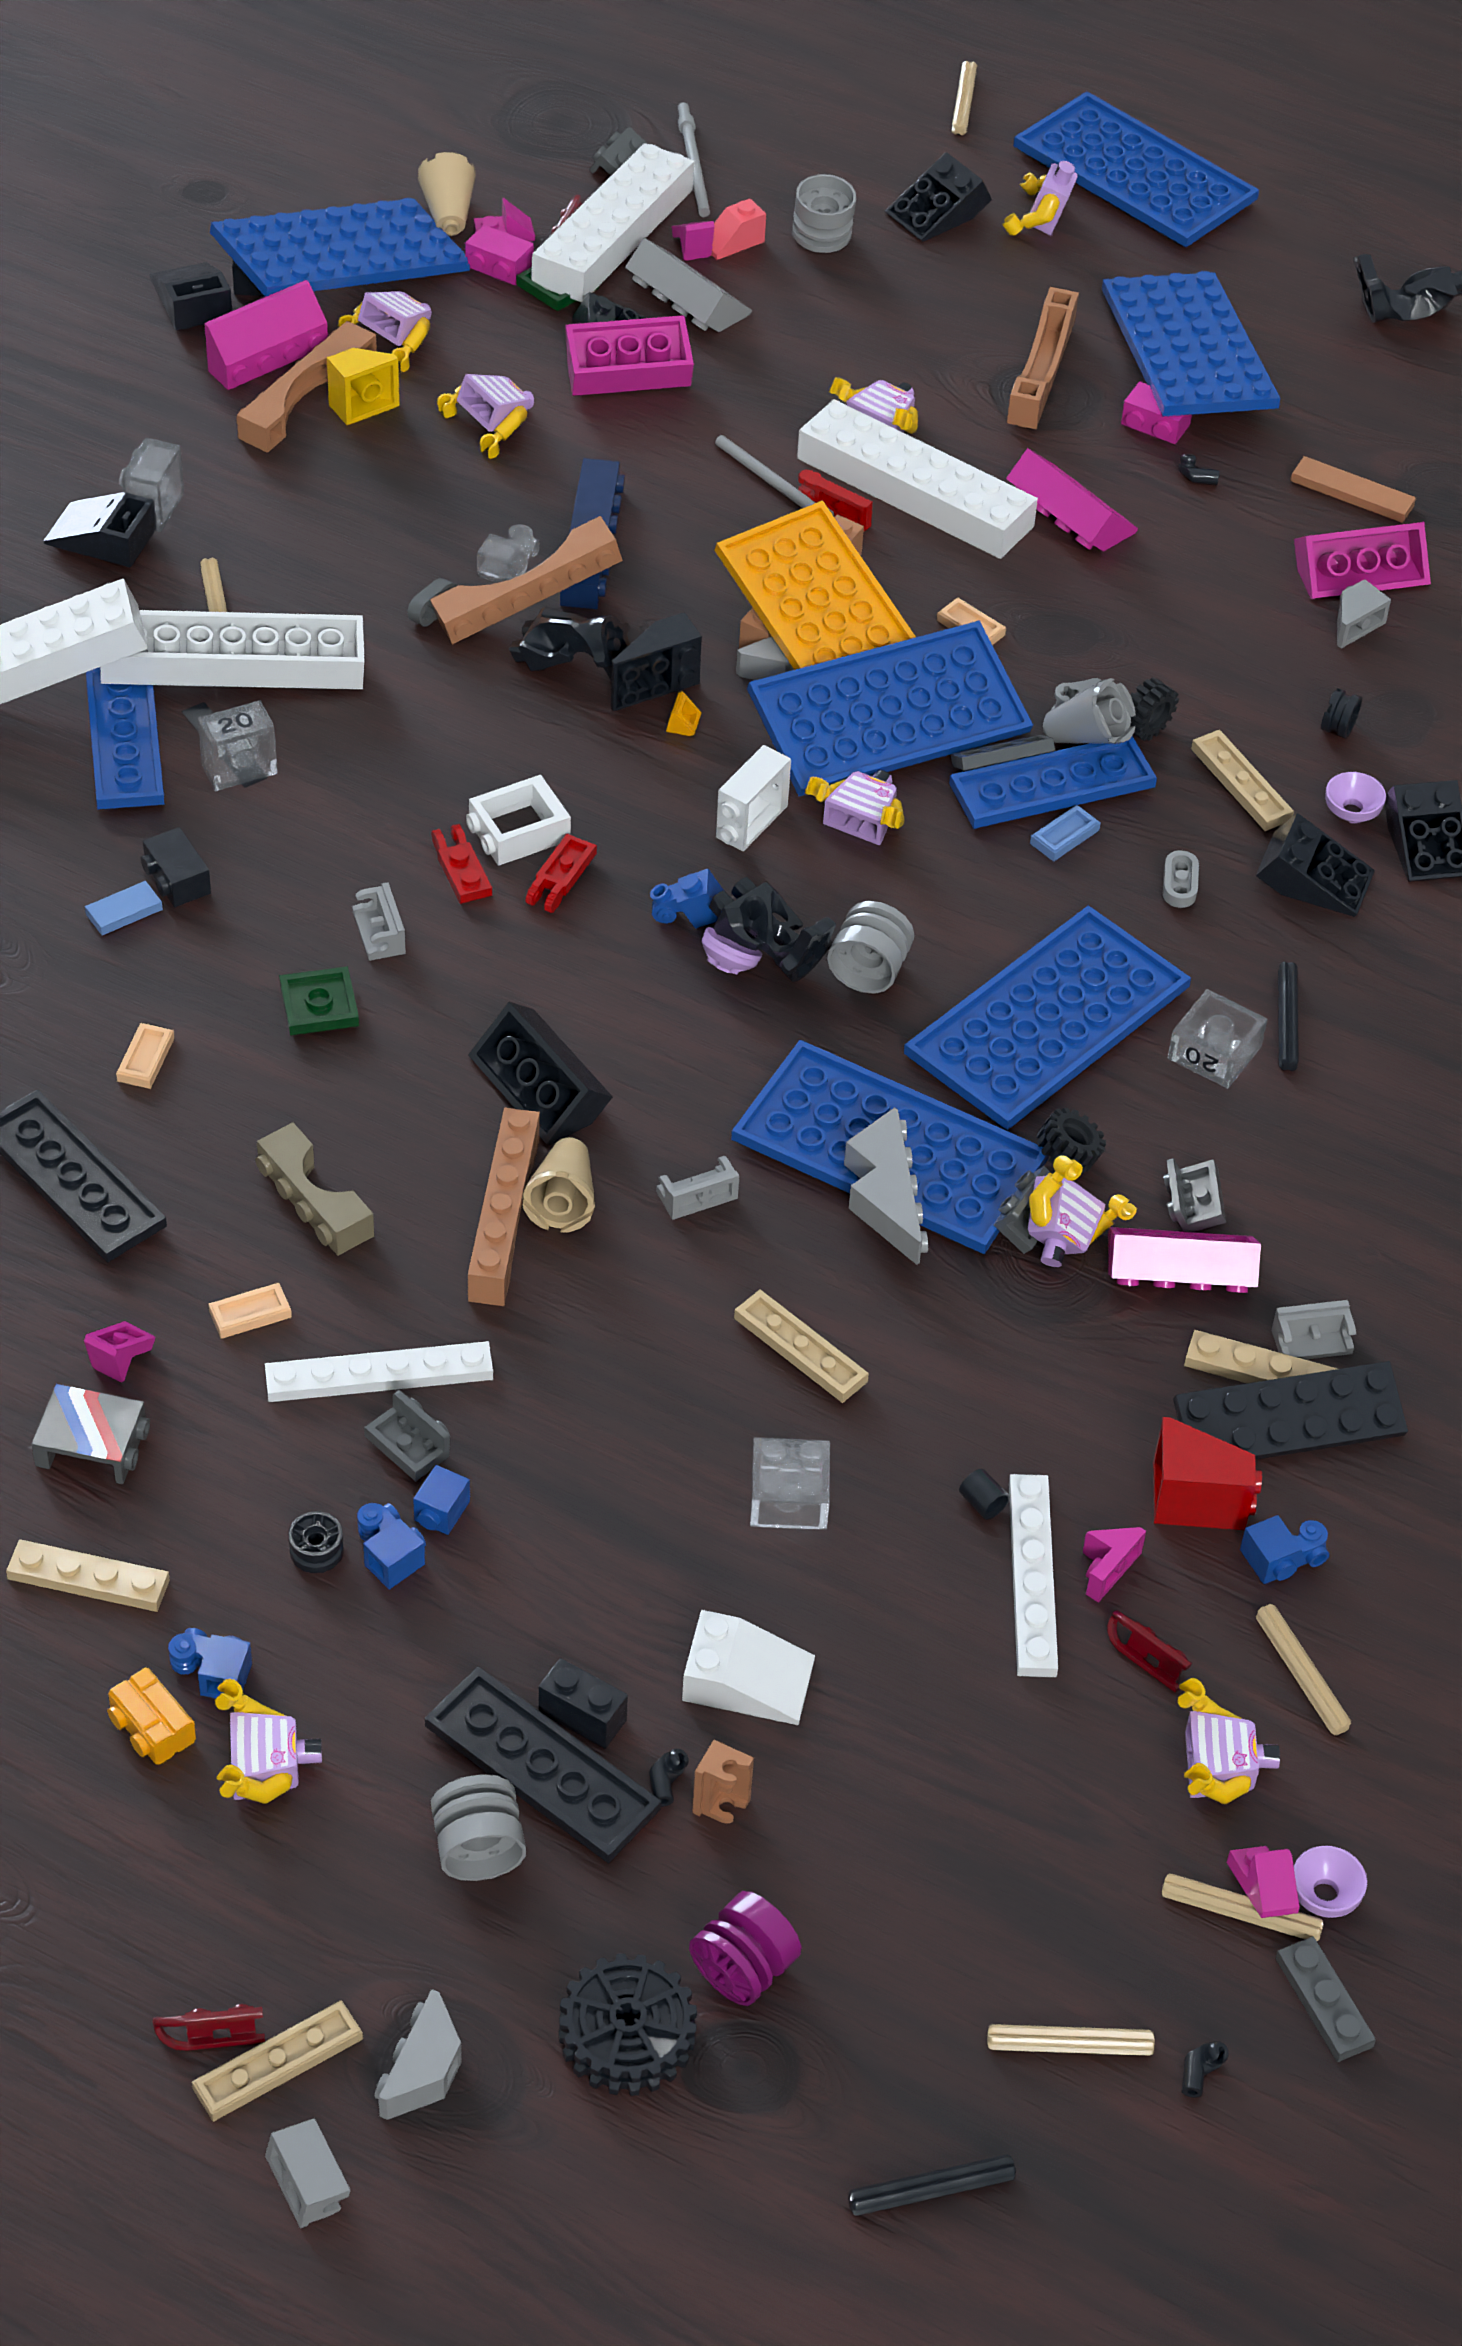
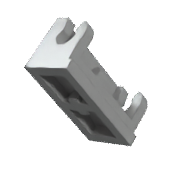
(379, 923)
(700, 1190)
(1314, 1330)
(306, 2172)

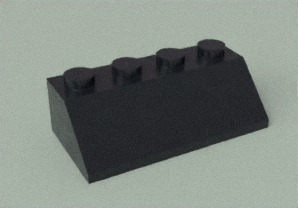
(539, 1073)

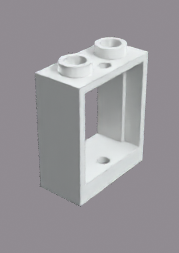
(752, 799)
(527, 839)

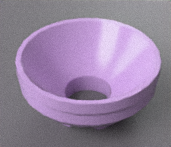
(1356, 790)
(727, 954)
(1330, 1867)

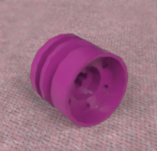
(745, 1948)

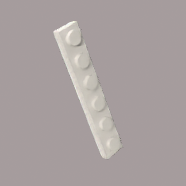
(378, 1371)
(1033, 1576)

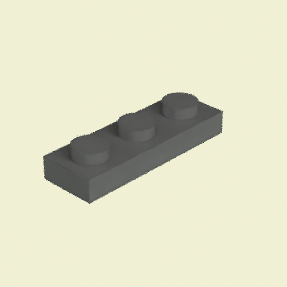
(1002, 752)
(1325, 1999)

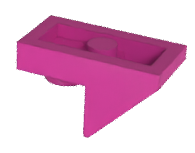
(512, 222)
(695, 239)
(114, 1346)
(1112, 1555)
(1266, 1879)

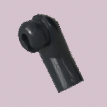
(1196, 474)
(665, 1772)
(1199, 2064)

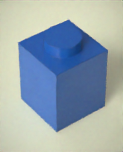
(441, 1500)

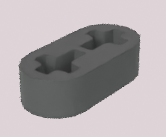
(420, 607)

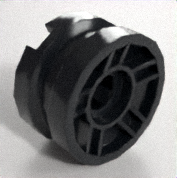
(1341, 713)
(312, 1528)

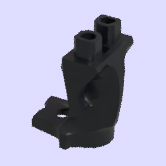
(1416, 299)
(559, 635)
(753, 926)

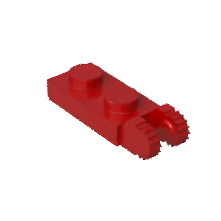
(836, 498)
(461, 866)
(561, 871)

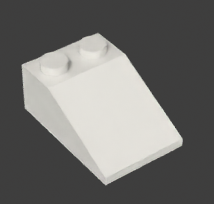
(746, 1670)

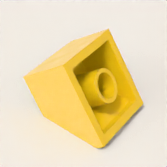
(362, 383)

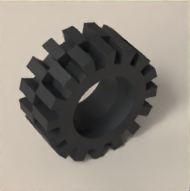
(1153, 708)
(1071, 1137)

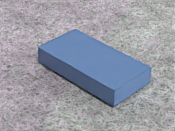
(1065, 833)
(123, 908)

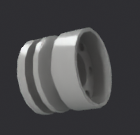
(824, 213)
(870, 947)
(478, 1827)

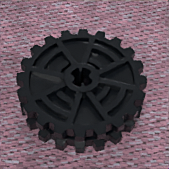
(632, 2055)

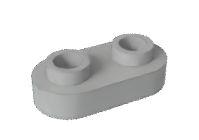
(1180, 879)

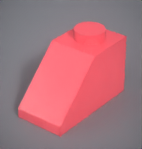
(738, 229)

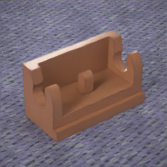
(722, 1778)

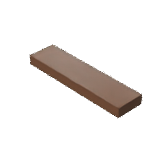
(1353, 489)

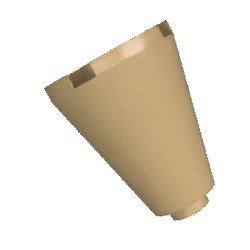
(448, 189)
(561, 1188)

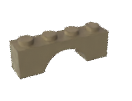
(337, 1217)

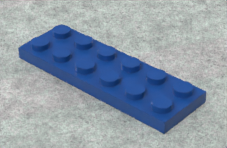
(124, 744)
(1051, 781)

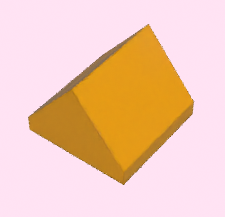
(683, 716)

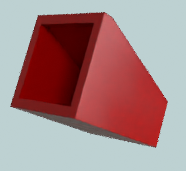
(1202, 1479)

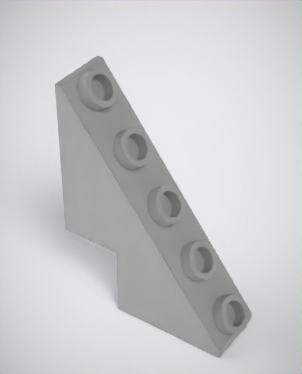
(885, 1187)

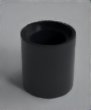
(984, 1494)

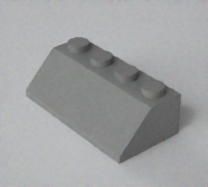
(685, 287)

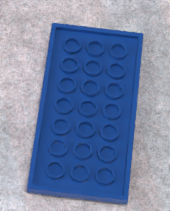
(1137, 168)
(340, 246)
(1190, 344)
(890, 706)
(1047, 1017)
(958, 1159)

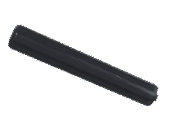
(1288, 1016)
(931, 2184)

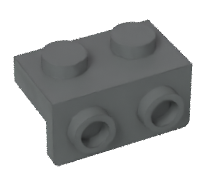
(619, 151)
(1195, 1195)
(1016, 1212)
(410, 1437)

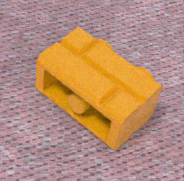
(151, 1717)

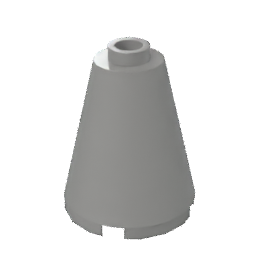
(1093, 716)

